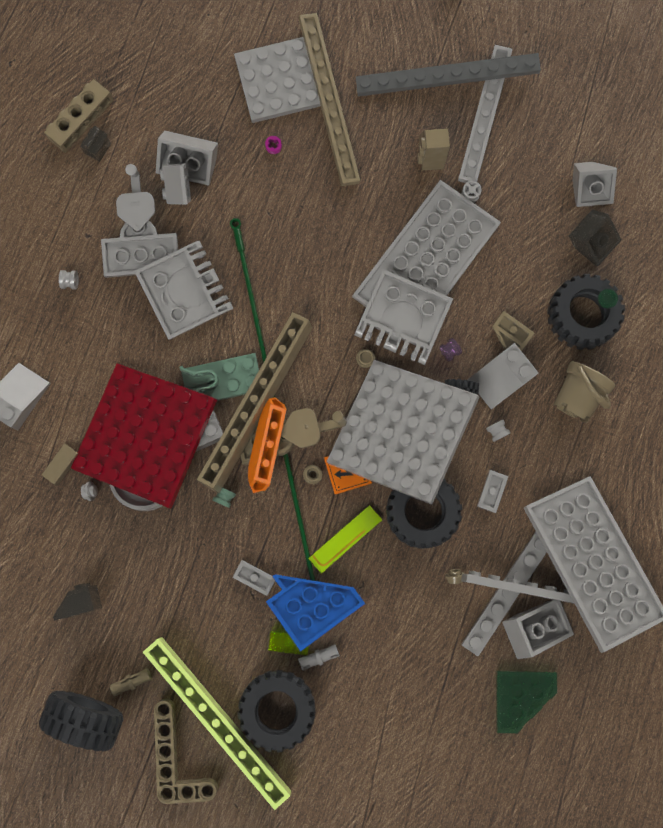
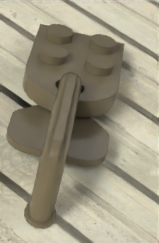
(299, 430)

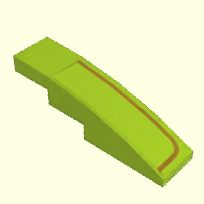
(345, 539)

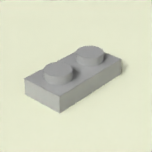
(492, 491)
(254, 577)

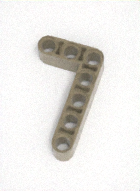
(171, 761)

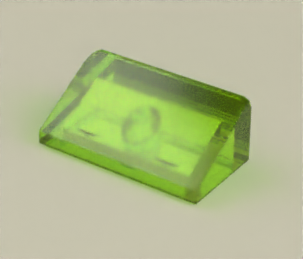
(282, 642)

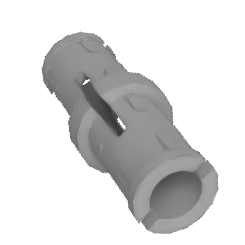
(318, 657)

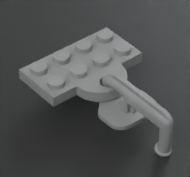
(138, 248)

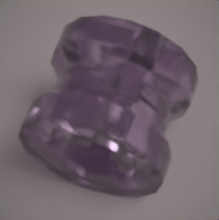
(450, 349)

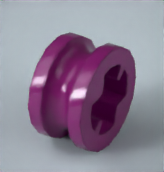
(274, 139)

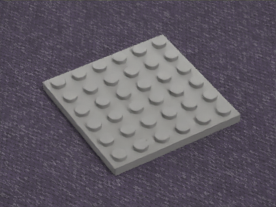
(403, 431)

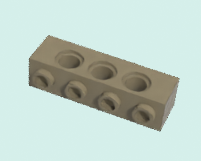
(78, 125)

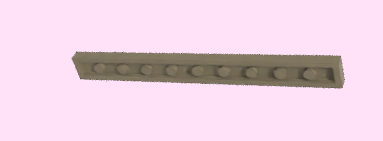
(329, 100)

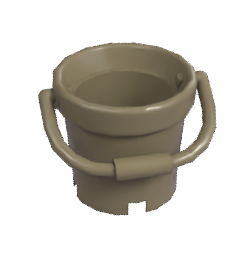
(583, 392)

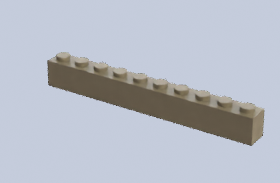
(248, 413)

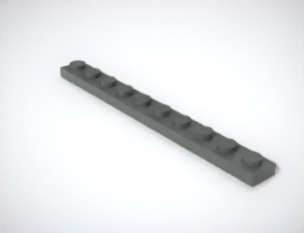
(448, 74)

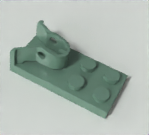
(222, 378)

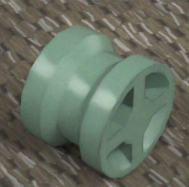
(224, 497)

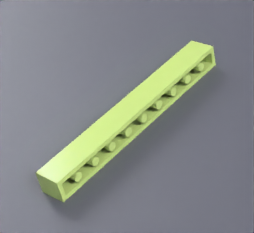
(218, 723)

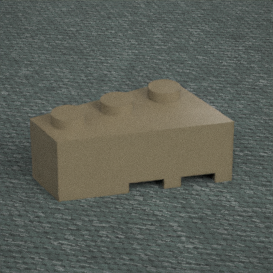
(433, 149)

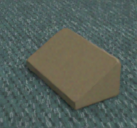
(60, 465)

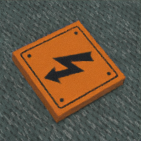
(344, 480)

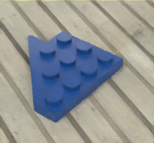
(311, 607)

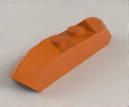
(266, 445)

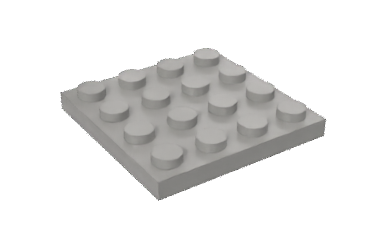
(277, 79)

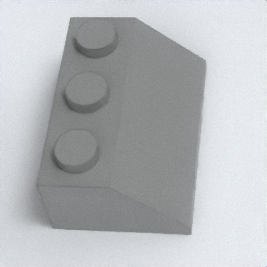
(196, 152)

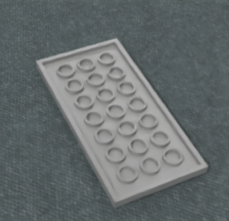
(435, 243)
(595, 564)

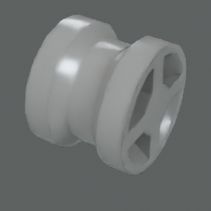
(471, 187)
(68, 279)
(498, 430)

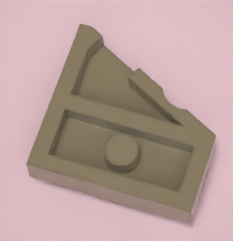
(511, 331)

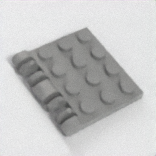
(180, 292)
(405, 313)

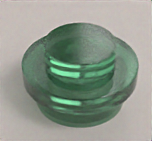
(607, 298)

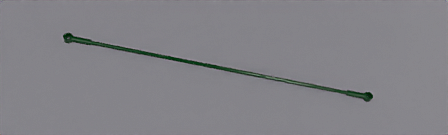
(240, 248)

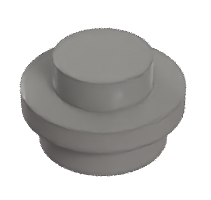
(89, 491)

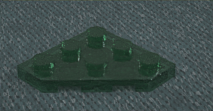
(521, 697)

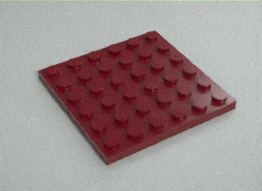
(144, 435)

